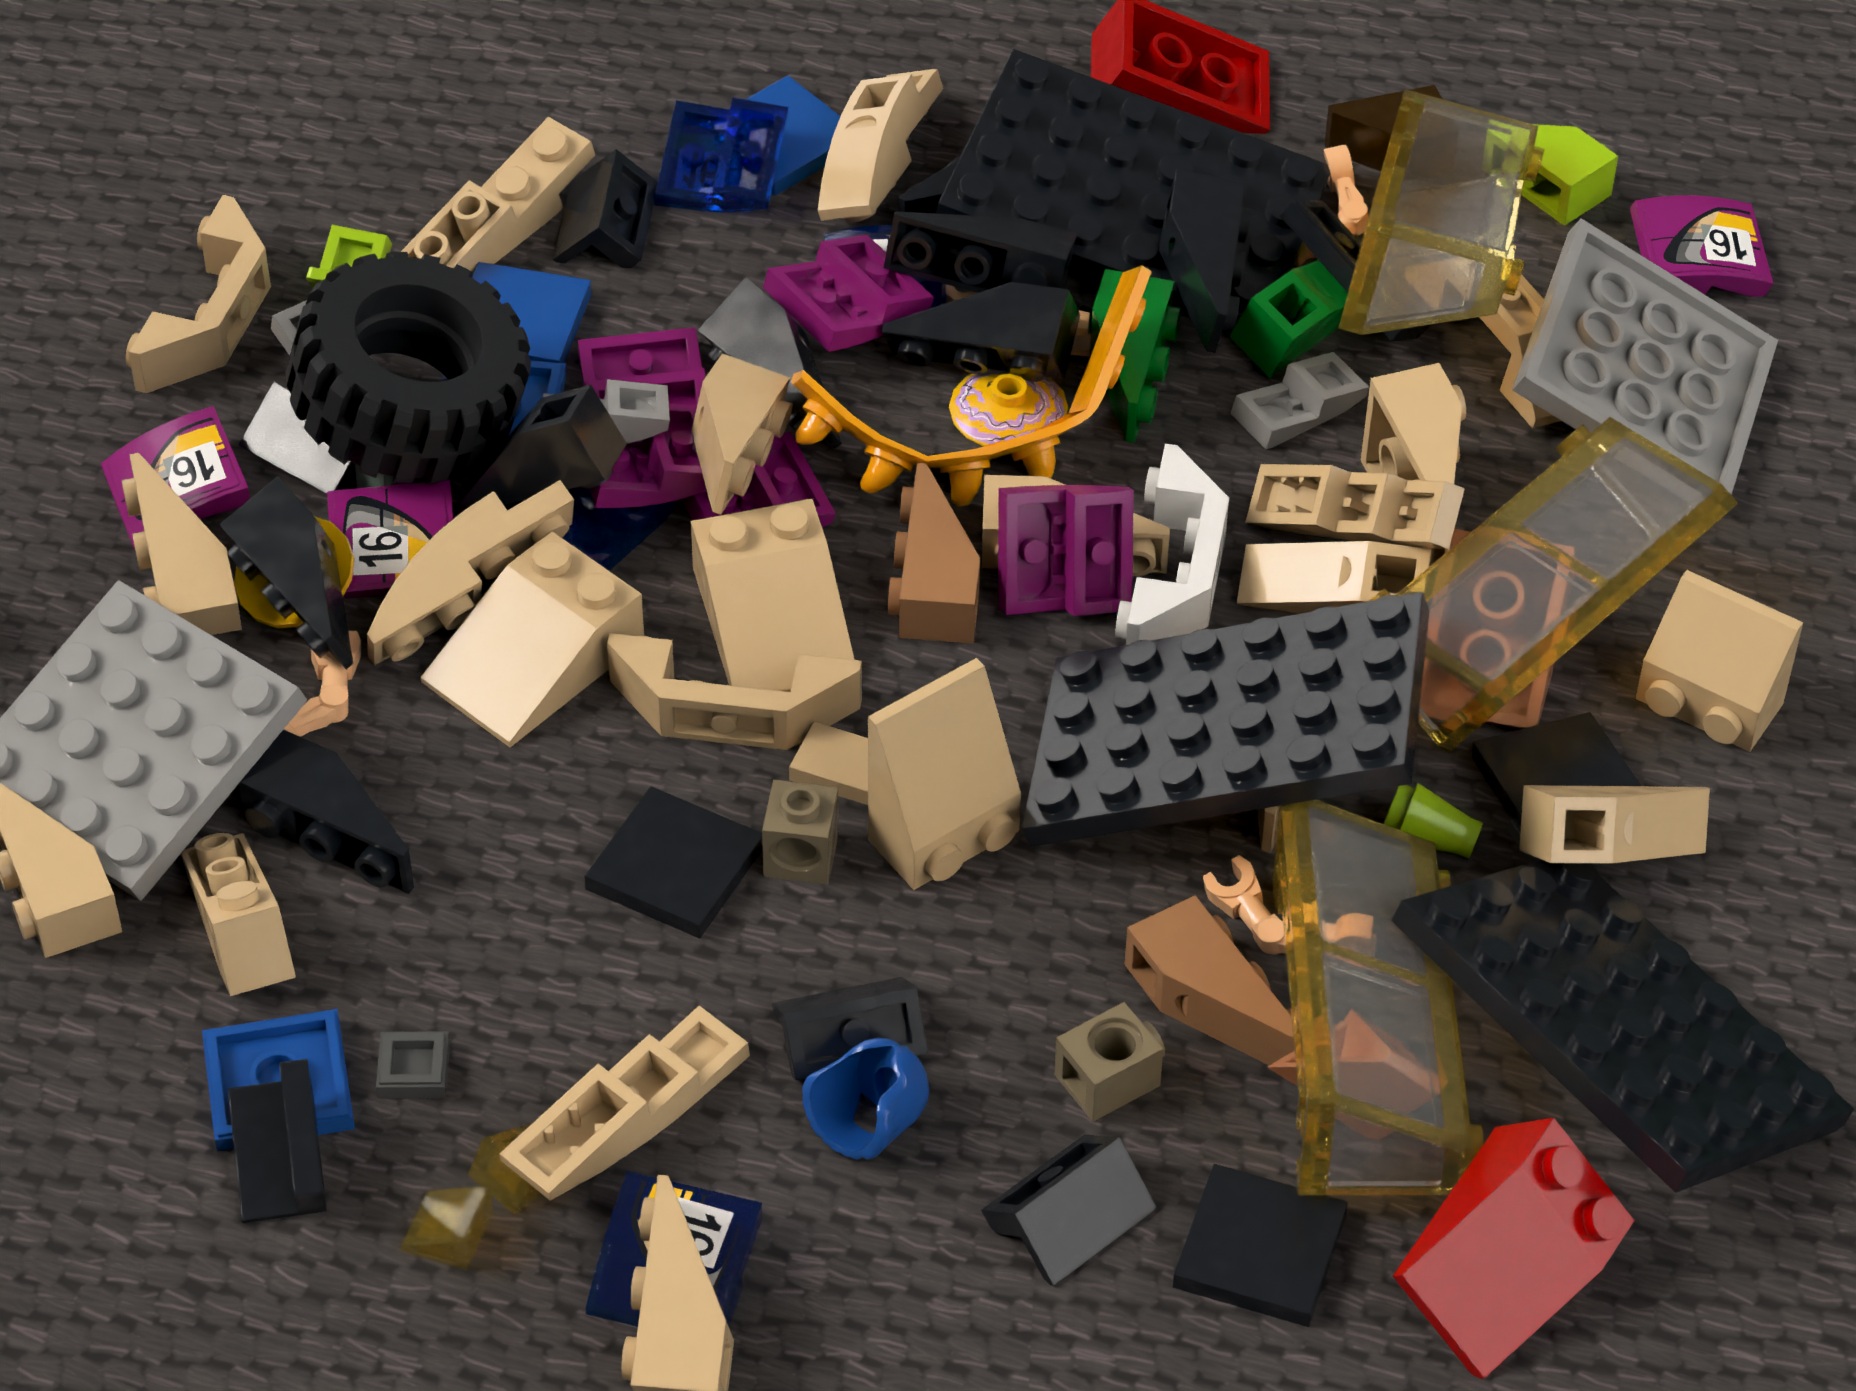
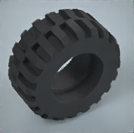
(399, 422)

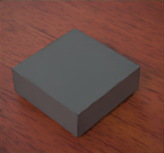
(413, 1065)

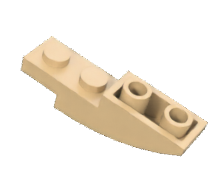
(871, 145)
(510, 205)
(445, 575)

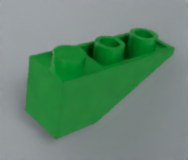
(1290, 317)
(1143, 350)

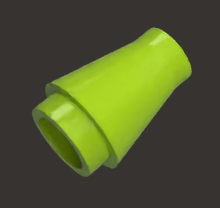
(1433, 819)

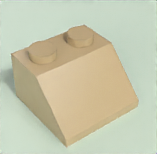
(1719, 662)

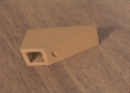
(939, 565)
(1204, 981)

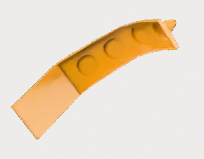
(966, 466)

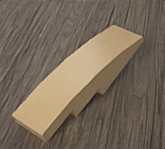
(1355, 505)
(624, 1107)

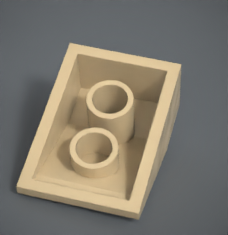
(1414, 427)
(769, 592)
(534, 639)
(940, 777)

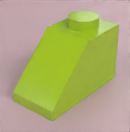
(1572, 173)

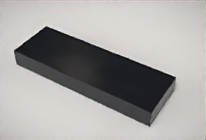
(1333, 247)

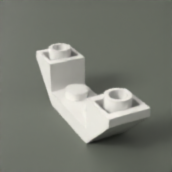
(1191, 503)

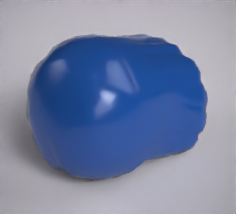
(885, 1075)

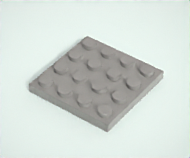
(1646, 352)
(140, 733)

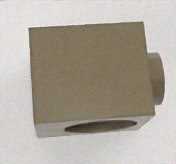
(800, 832)
(1087, 1066)

